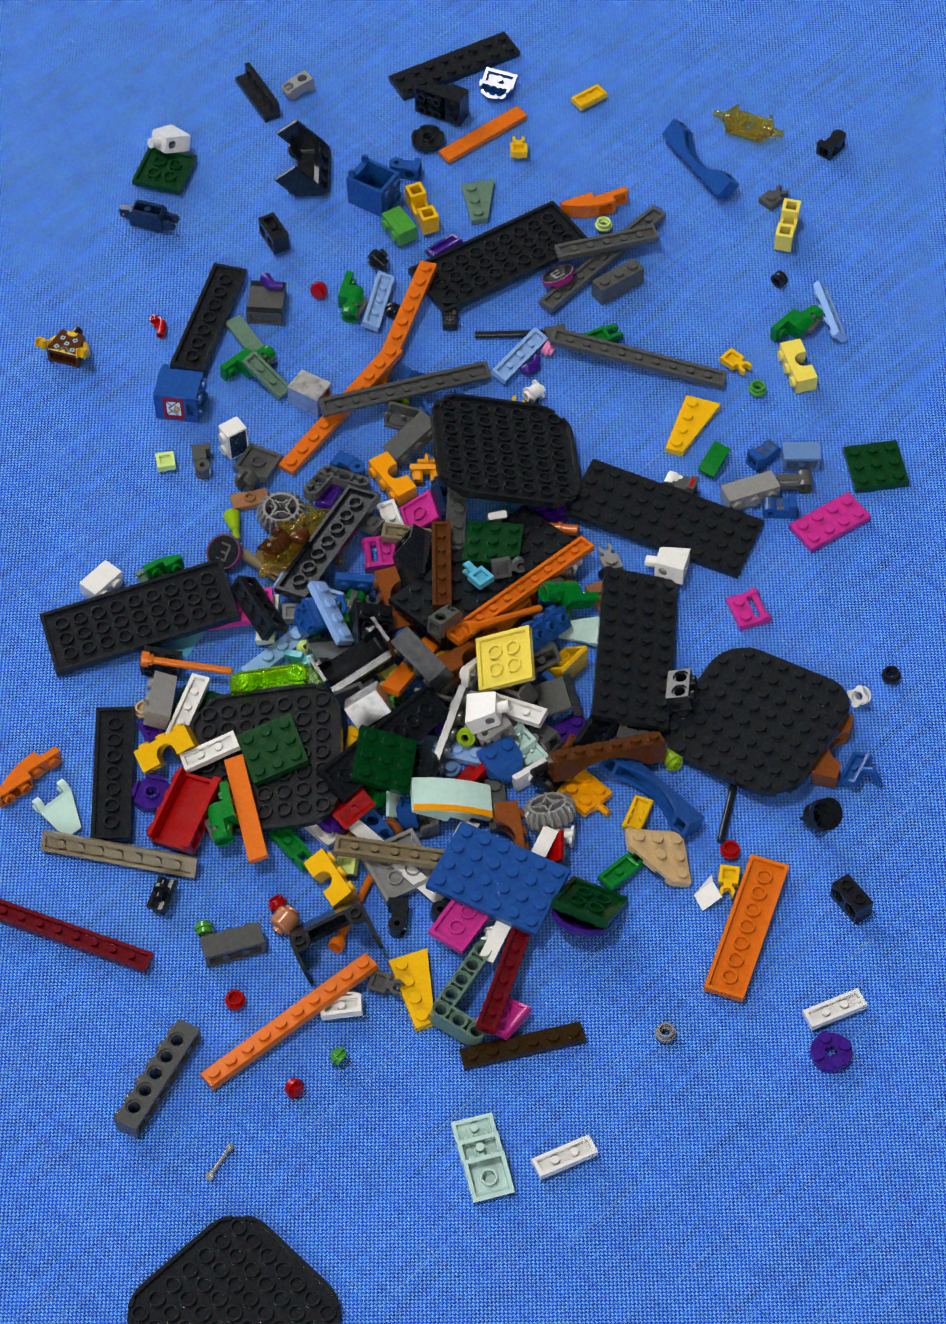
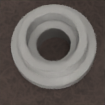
(665, 1027)

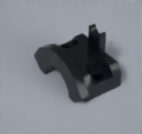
(546, 782)

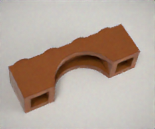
(387, 584)
(461, 655)
(828, 769)
(508, 819)

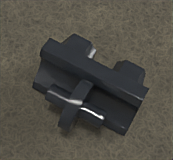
(162, 895)

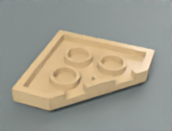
(661, 853)

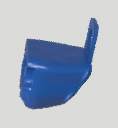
(309, 619)

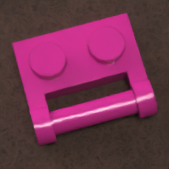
(384, 552)
(743, 613)

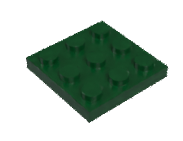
(164, 171)
(875, 466)
(491, 541)
(273, 749)
(383, 760)
(589, 902)

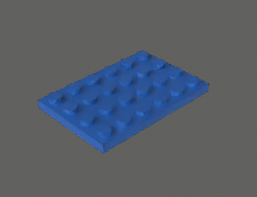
(498, 878)

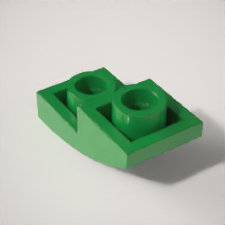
(714, 459)
(165, 564)

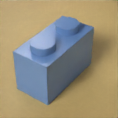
(800, 456)

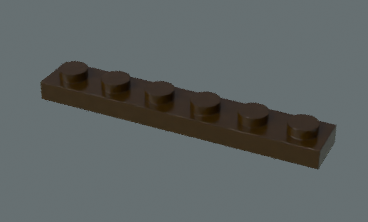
(522, 1046)

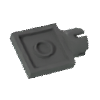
(255, 466)

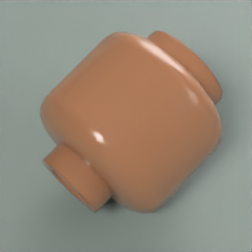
(285, 920)

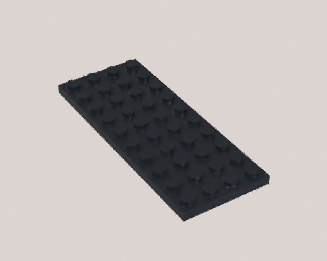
(500, 256)
(665, 517)
(538, 544)
(139, 616)
(634, 649)

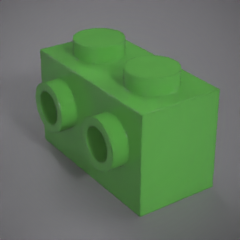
(399, 226)

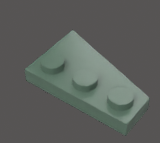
(478, 200)

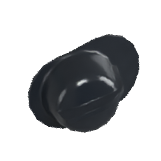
(822, 814)

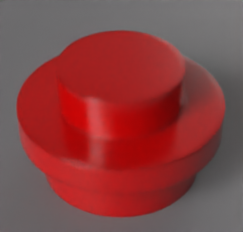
(318, 290)
(730, 849)
(276, 901)
(235, 1000)
(294, 1088)

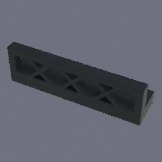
(258, 94)
(255, 607)
(592, 732)

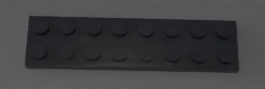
(455, 64)
(209, 318)
(327, 542)
(411, 720)
(113, 774)

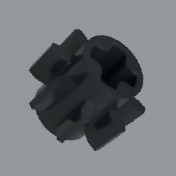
(377, 259)

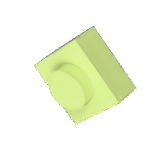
(165, 461)
(349, 864)

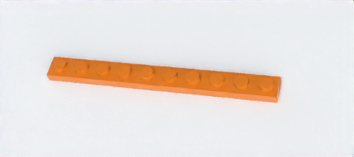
(409, 309)
(326, 426)
(524, 586)
(289, 1021)

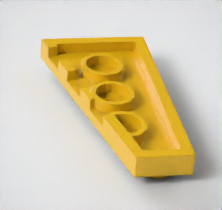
(690, 423)
(417, 992)

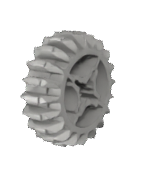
(281, 507)
(549, 810)

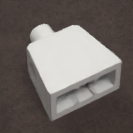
(169, 139)
(670, 563)
(485, 711)

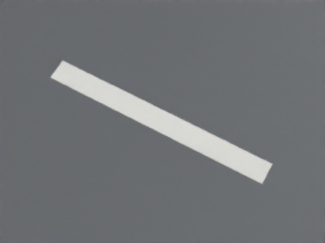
(363, 831)
(500, 929)

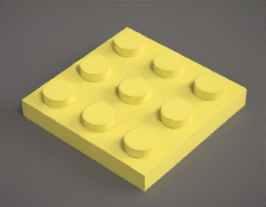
(505, 659)

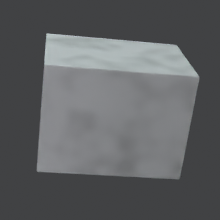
(306, 390)
(368, 705)

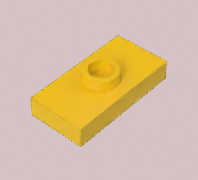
(589, 97)
(637, 813)

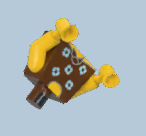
(66, 347)

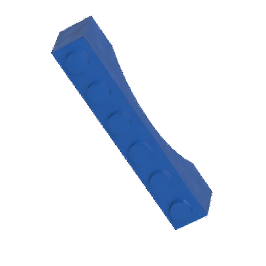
(681, 139)
(679, 813)

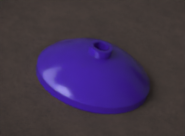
(575, 926)

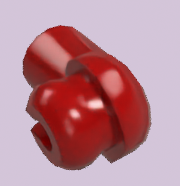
(159, 324)

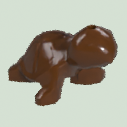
(283, 540)

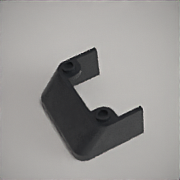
(313, 162)
(358, 662)
(325, 924)

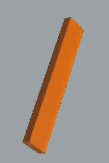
(482, 135)
(403, 675)
(246, 809)

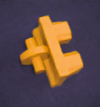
(424, 467)

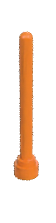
(471, 627)
(148, 659)
(337, 942)

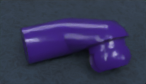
(269, 283)
(533, 366)

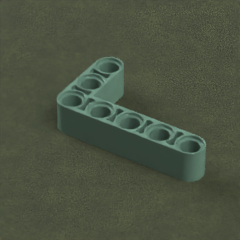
(457, 992)

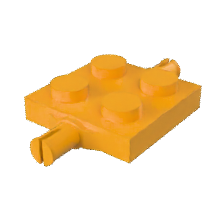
(587, 793)

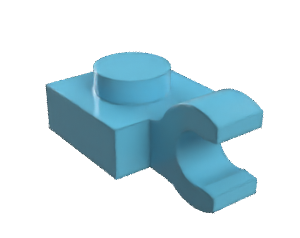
(477, 576)
(294, 656)

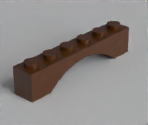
(569, 762)

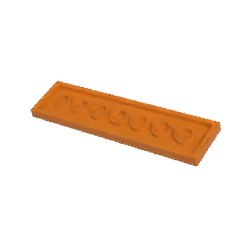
(746, 928)

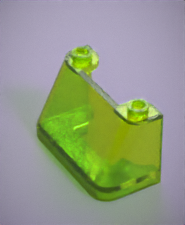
(271, 677)

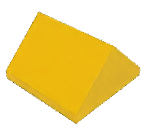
(573, 661)

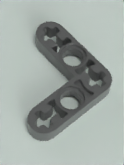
(333, 475)

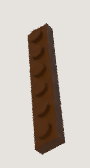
(441, 564)

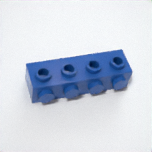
(548, 625)

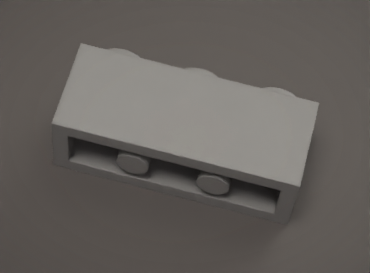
(749, 491)
(159, 700)

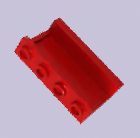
(183, 812)

